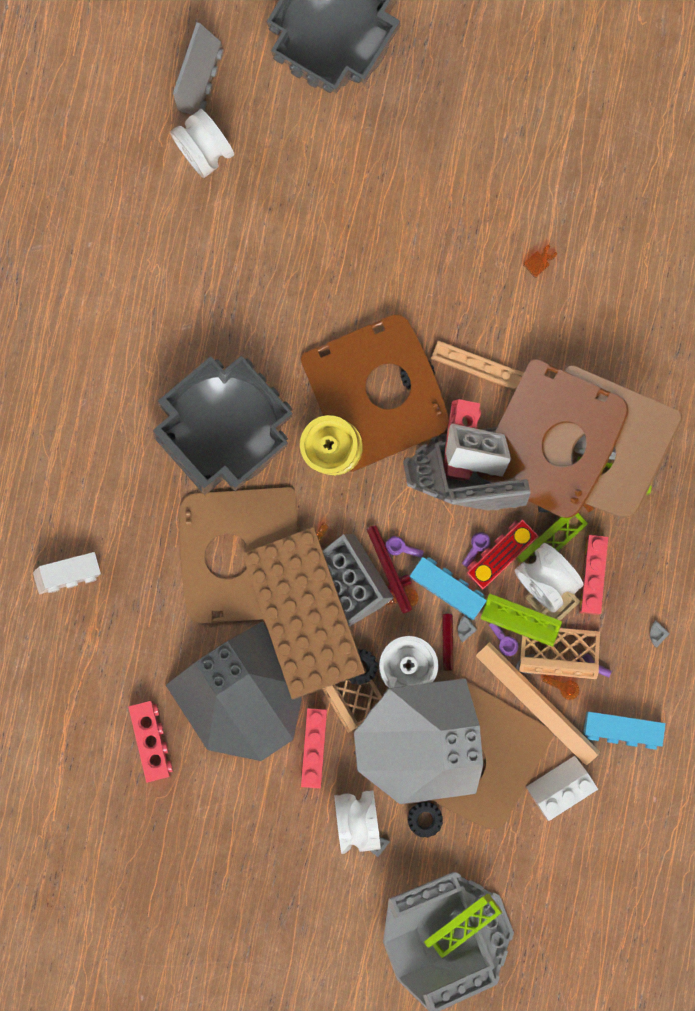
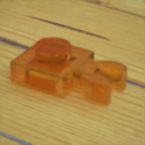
(538, 262)

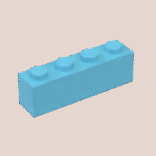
(448, 588)
(624, 729)

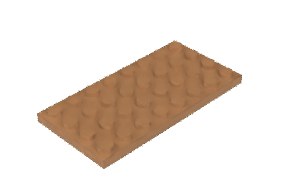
(303, 613)

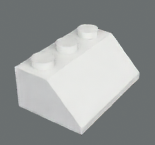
(477, 450)
(561, 788)

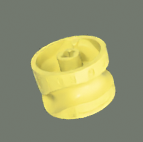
(345, 450)

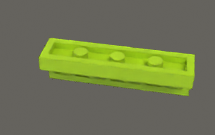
(551, 532)
(521, 620)
(457, 921)

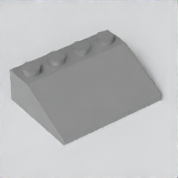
(197, 71)
(355, 578)

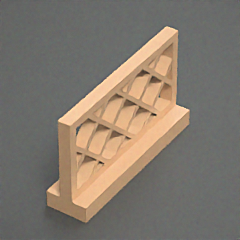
(562, 667)
(342, 708)

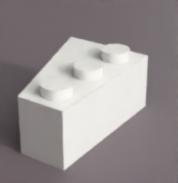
(66, 573)

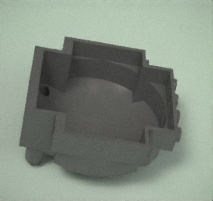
(332, 39)
(223, 424)

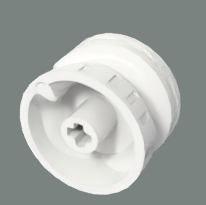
(201, 143)
(549, 577)
(403, 651)
(357, 822)

